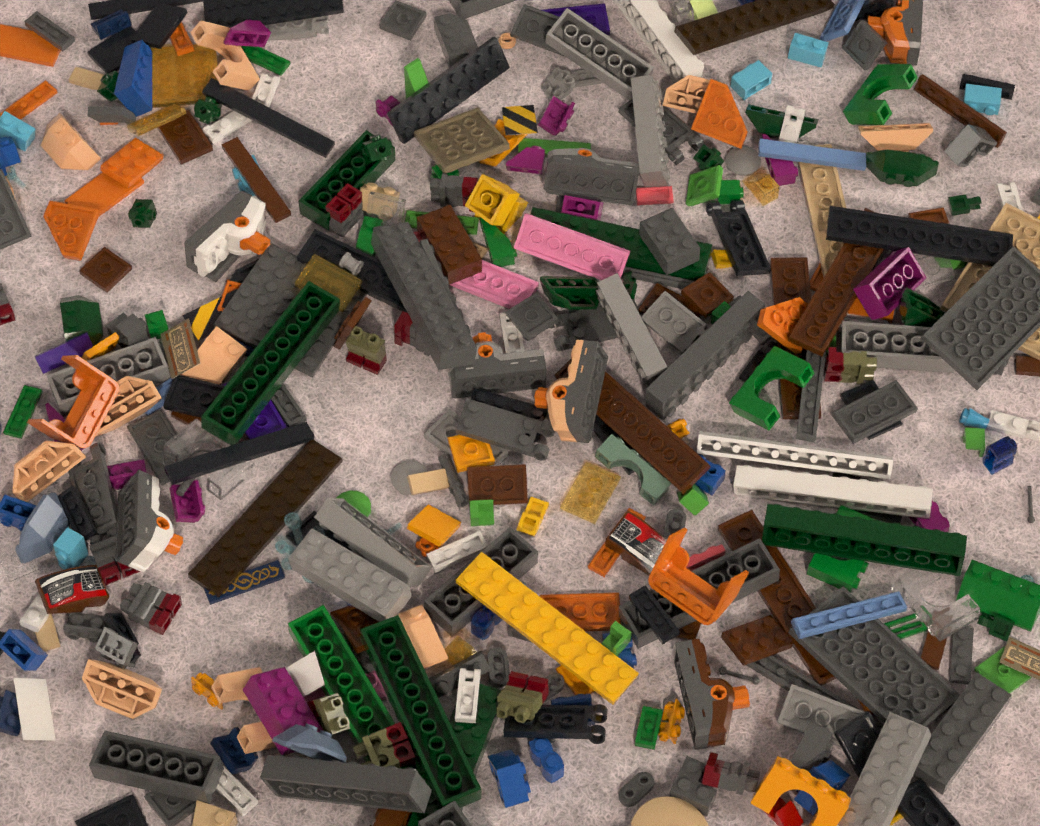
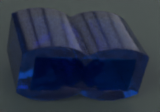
(1000, 455)
(483, 623)

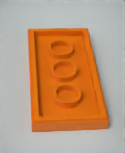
(26, 46)
(102, 193)
(587, 610)

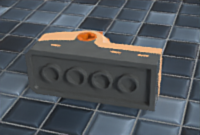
(575, 399)

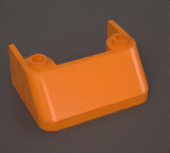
(89, 409)
(687, 589)

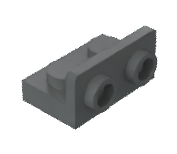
(84, 626)
(116, 647)

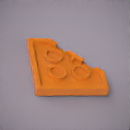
(720, 116)
(71, 227)
(781, 320)

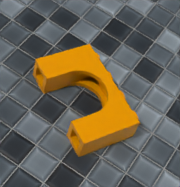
(785, 776)

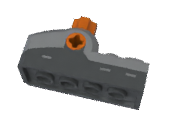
(588, 176)
(498, 371)

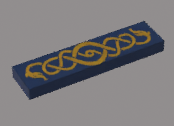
(249, 581)

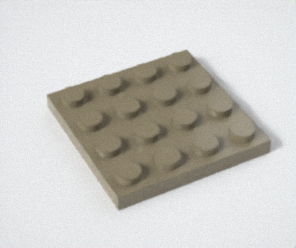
(461, 140)

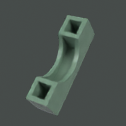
(615, 454)

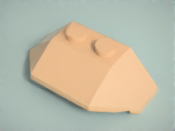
(686, 94)
(896, 137)
(67, 146)
(132, 400)
(43, 468)
(120, 689)

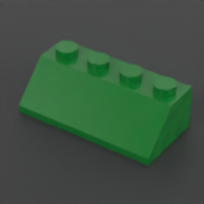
(1002, 594)

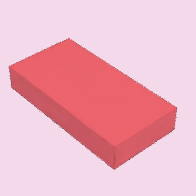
(654, 195)

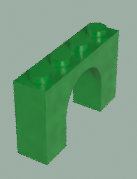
(884, 77)
(776, 365)
(839, 572)

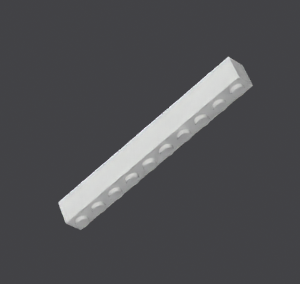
(795, 455)
(833, 491)

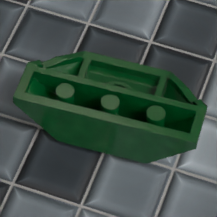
(771, 121)
(901, 167)
(571, 292)
(918, 310)
(81, 316)

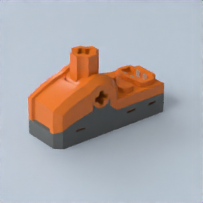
(901, 30)

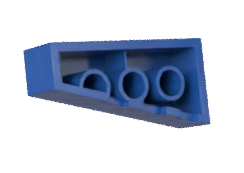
(135, 78)

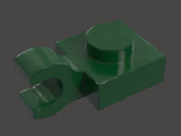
(961, 205)
(630, 284)
(999, 626)

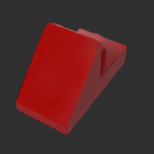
(785, 814)

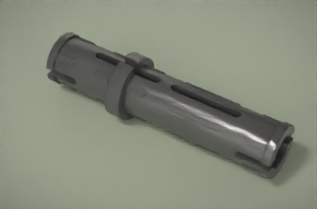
(456, 487)

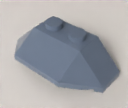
(42, 528)
(311, 743)

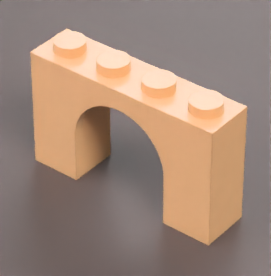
(236, 69)
(230, 688)

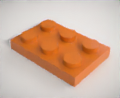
(131, 162)

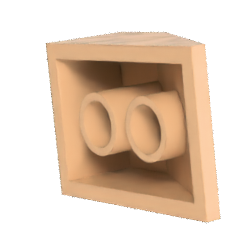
(217, 358)
(423, 636)

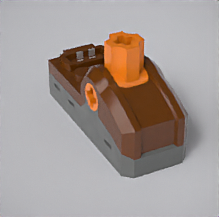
(706, 699)

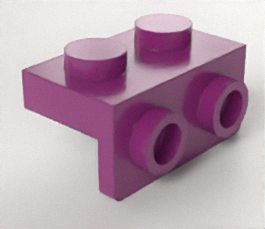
(555, 116)
(189, 506)

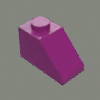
(528, 161)
(582, 207)

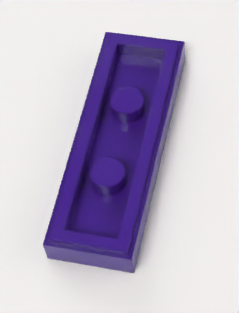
(51, 358)

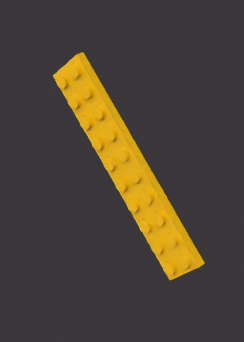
(547, 628)

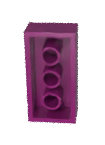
(883, 287)
(278, 703)

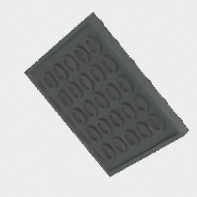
(265, 298)

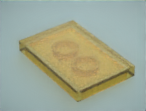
(156, 119)
(330, 279)
(590, 492)

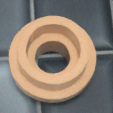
(506, 37)

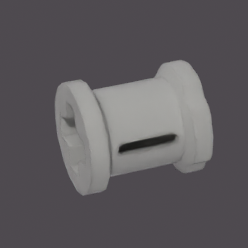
(351, 263)

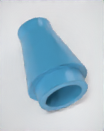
(973, 419)

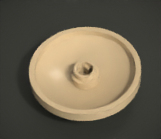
(668, 812)

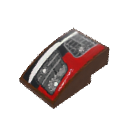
(636, 542)
(72, 590)

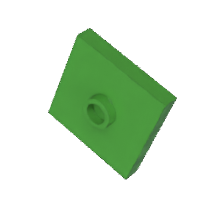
(704, 186)
(1000, 674)

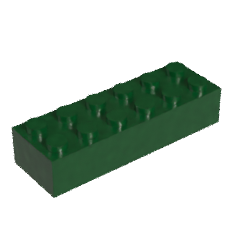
(350, 169)

